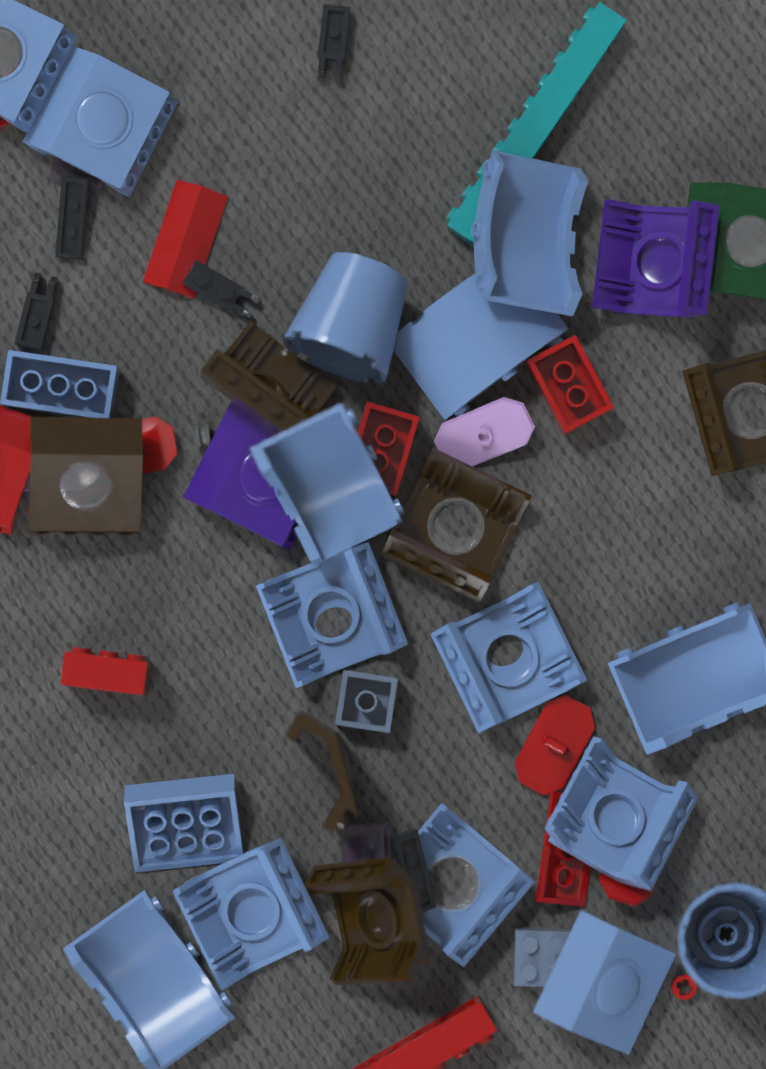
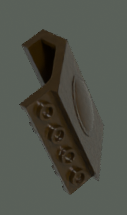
(268, 380)
(340, 811)
(376, 920)

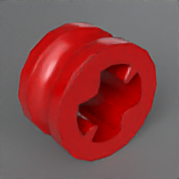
(676, 990)

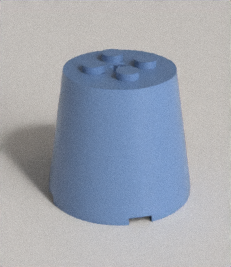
(350, 318)
(731, 964)

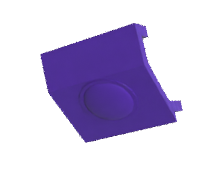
(655, 259)
(233, 484)

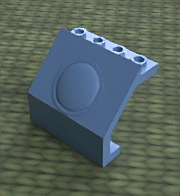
(101, 119)
(343, 581)
(502, 692)
(619, 817)
(250, 912)
(604, 983)

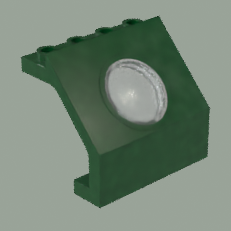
(740, 237)

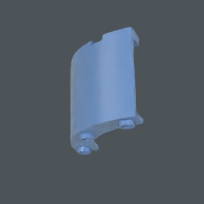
(526, 233)
(471, 344)
(328, 484)
(694, 677)
(150, 981)

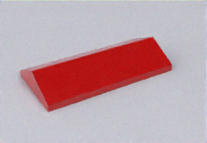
(184, 236)
(560, 871)

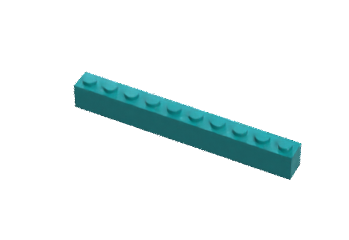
(549, 104)

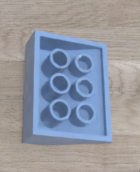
(183, 822)

